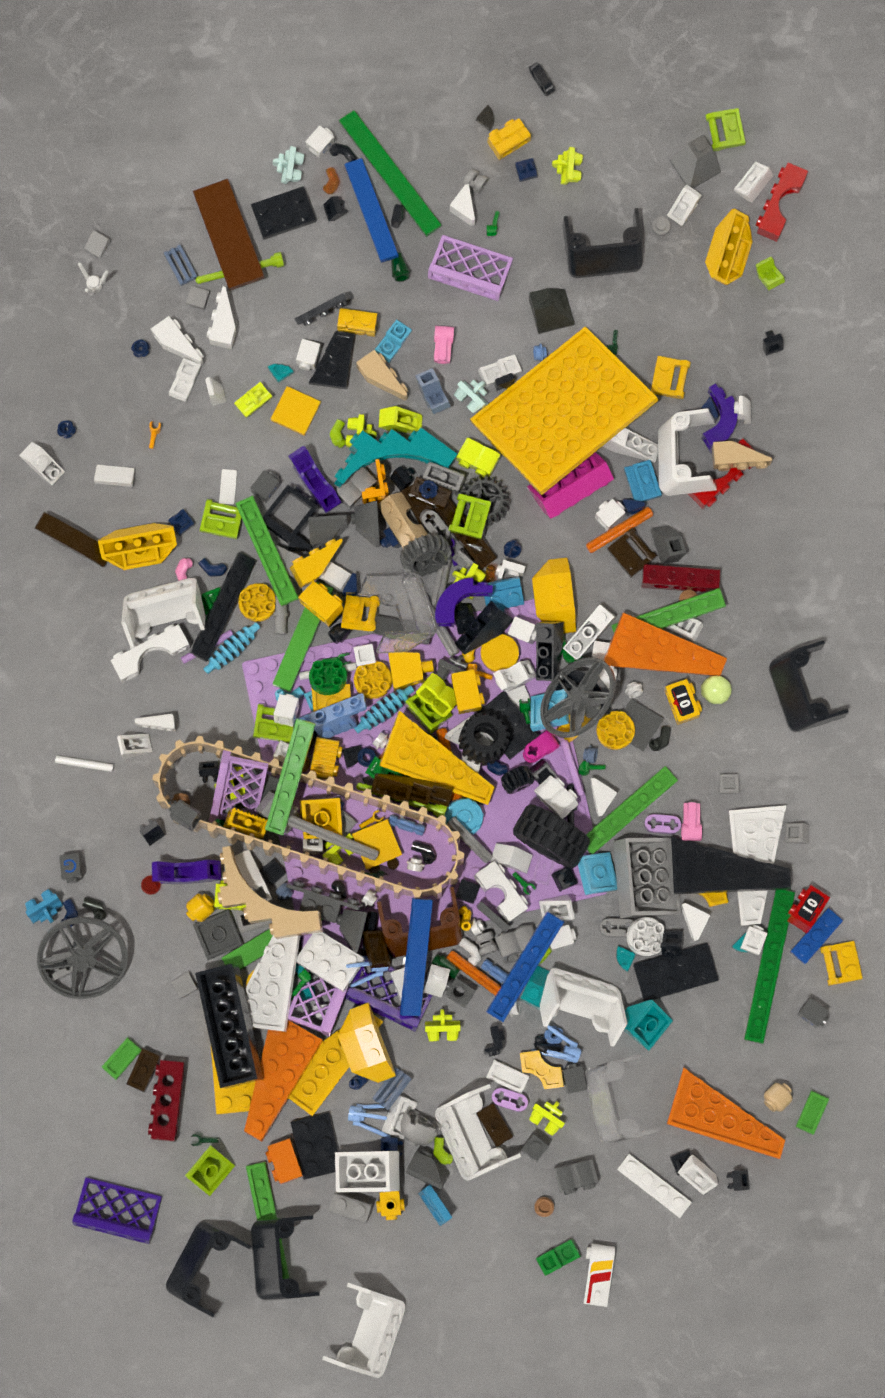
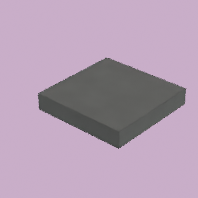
(645, 723)
(218, 935)

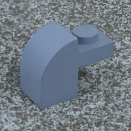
(432, 391)

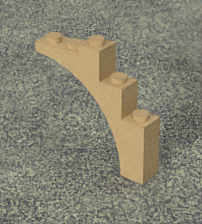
(238, 893)

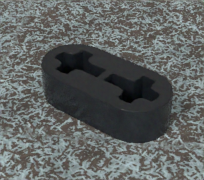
(541, 79)

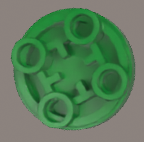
(327, 676)

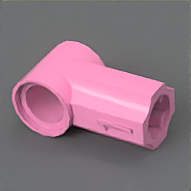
(443, 340)
(691, 827)

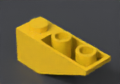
(311, 567)

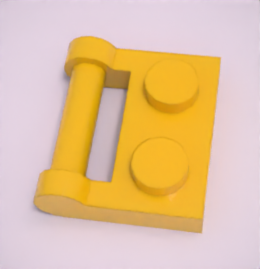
(663, 377)
(354, 610)
(847, 961)

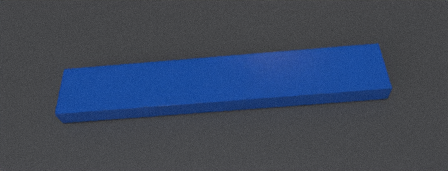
(371, 210)
(416, 957)
(525, 966)

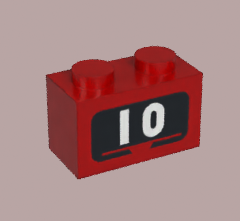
(808, 909)

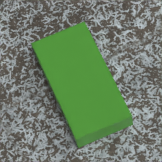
(121, 1058)
(812, 1112)

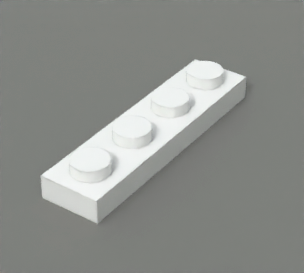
(654, 1185)

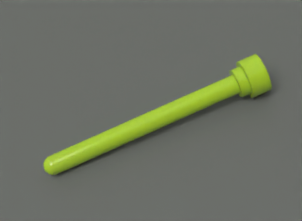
(275, 260)
(437, 810)

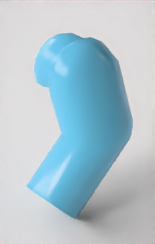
(297, 693)

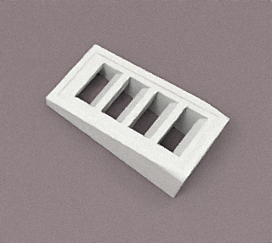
(215, 391)
(694, 633)
(160, 722)

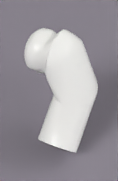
(473, 951)

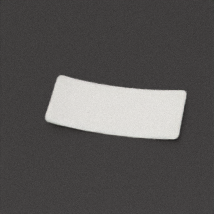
(228, 486)

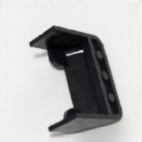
(604, 259)
(791, 692)
(267, 1259)
(180, 1279)

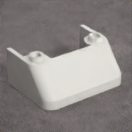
(677, 478)
(161, 606)
(584, 998)
(467, 1138)
(374, 1334)

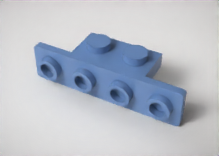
(336, 717)

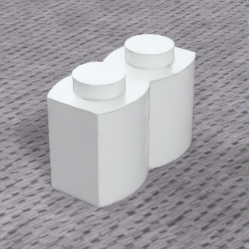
(556, 797)

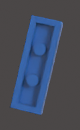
(816, 936)

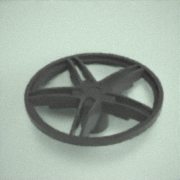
(579, 699)
(82, 956)

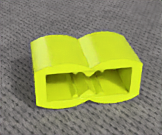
(478, 458)
(437, 694)

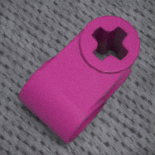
(543, 745)

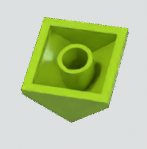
(425, 714)
(210, 1170)

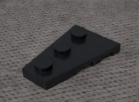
(324, 309)

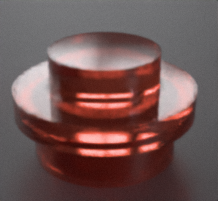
(150, 887)

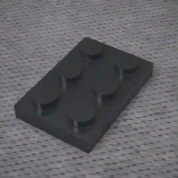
(283, 213)
(518, 729)
(315, 1145)

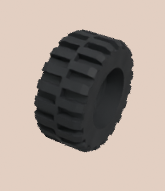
(551, 836)

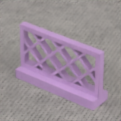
(464, 281)
(223, 783)
(332, 1009)

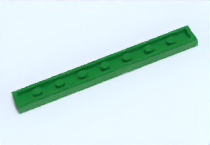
(390, 173)
(769, 966)

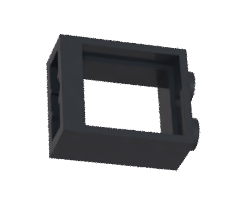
(277, 529)

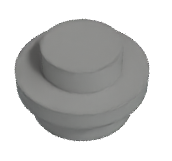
(661, 225)

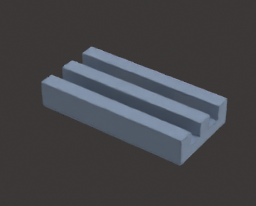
(173, 251)
(389, 1086)

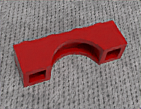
(790, 182)
(709, 497)

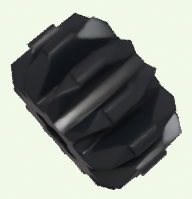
(517, 779)

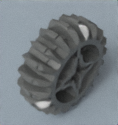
(480, 485)
(425, 554)

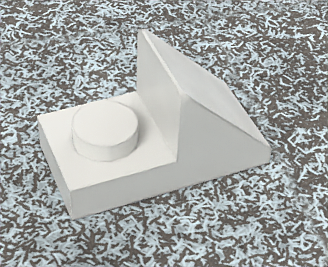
(684, 205)

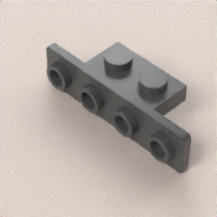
(326, 903)

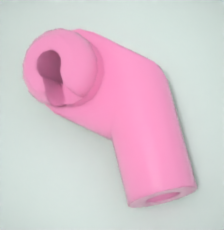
(182, 567)

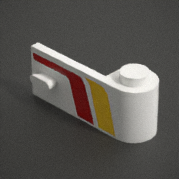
(599, 1274)

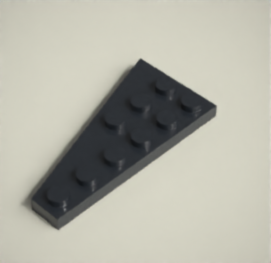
(717, 871)

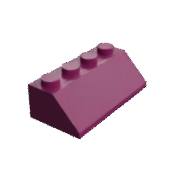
(575, 486)

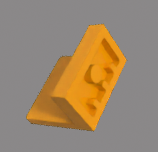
(372, 494)

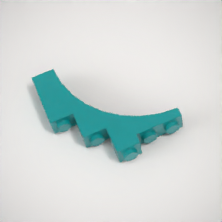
(421, 447)

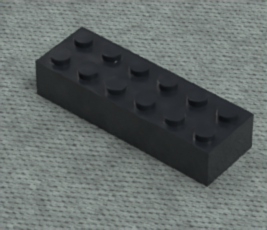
(229, 1026)

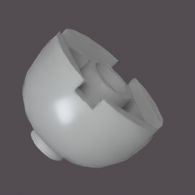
(418, 1128)

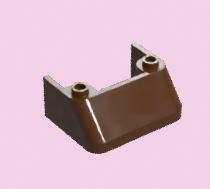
(441, 936)

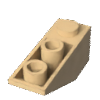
(377, 373)
(733, 455)

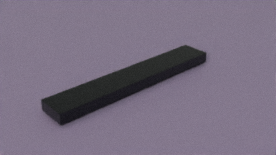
(222, 606)

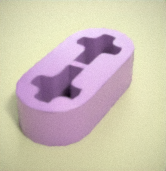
(661, 828)
(511, 1095)

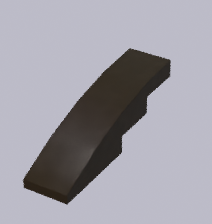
(70, 538)
(476, 548)
(413, 789)

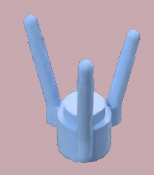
(378, 971)
(569, 1053)
(358, 1114)

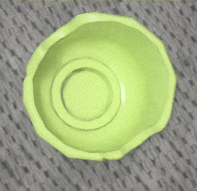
(716, 689)

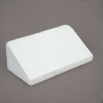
(754, 181)
(114, 475)
(395, 1114)
(698, 1175)

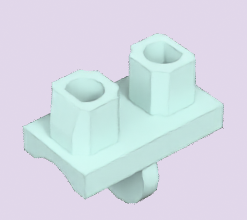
(286, 163)
(466, 390)

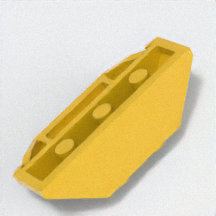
(729, 248)
(138, 545)
(554, 594)
(365, 1045)

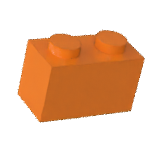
(284, 1161)

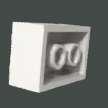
(367, 1171)

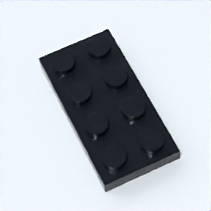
(675, 974)

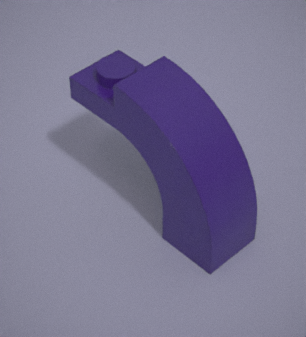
(728, 419)
(313, 479)
(454, 594)
(187, 872)

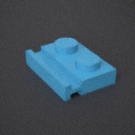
(642, 481)
(506, 593)
(435, 1205)

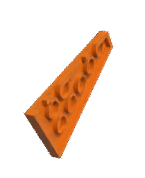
(653, 649)
(282, 1066)
(711, 1114)

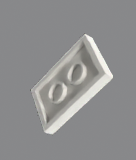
(329, 960)

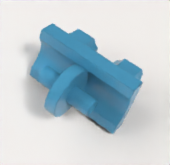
(44, 909)

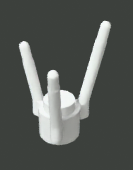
(93, 283)

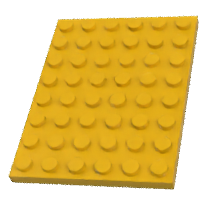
(563, 410)

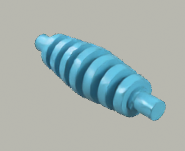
(231, 648)
(383, 709)

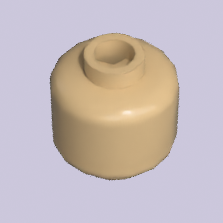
(778, 1097)

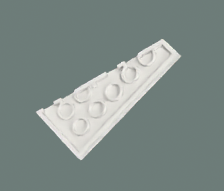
(755, 836)
(272, 984)

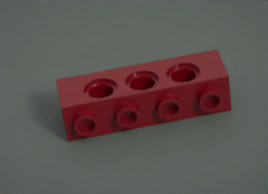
(680, 578)
(169, 1131)

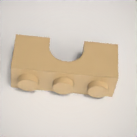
(394, 511)

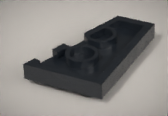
(335, 363)

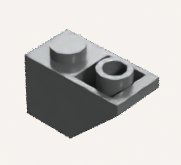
(668, 544)

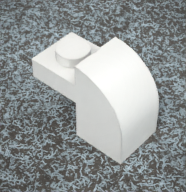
(515, 676)

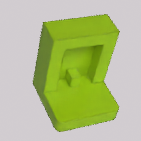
(769, 273)

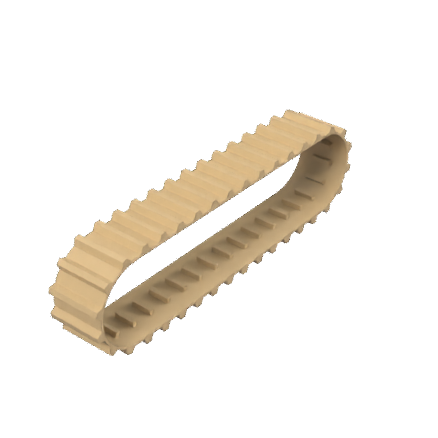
(330, 786)

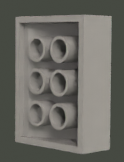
(645, 878)

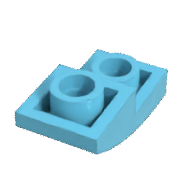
(393, 340)

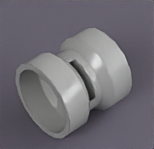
(475, 180)
(486, 948)

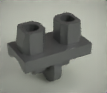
(445, 668)

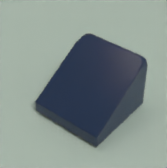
(709, 405)
(632, 507)
(351, 586)

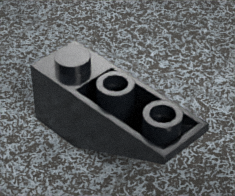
(487, 626)
(548, 649)

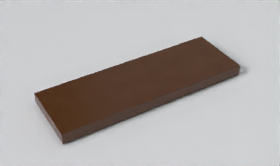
(228, 234)

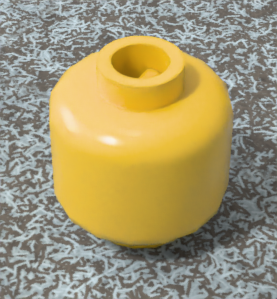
(200, 907)

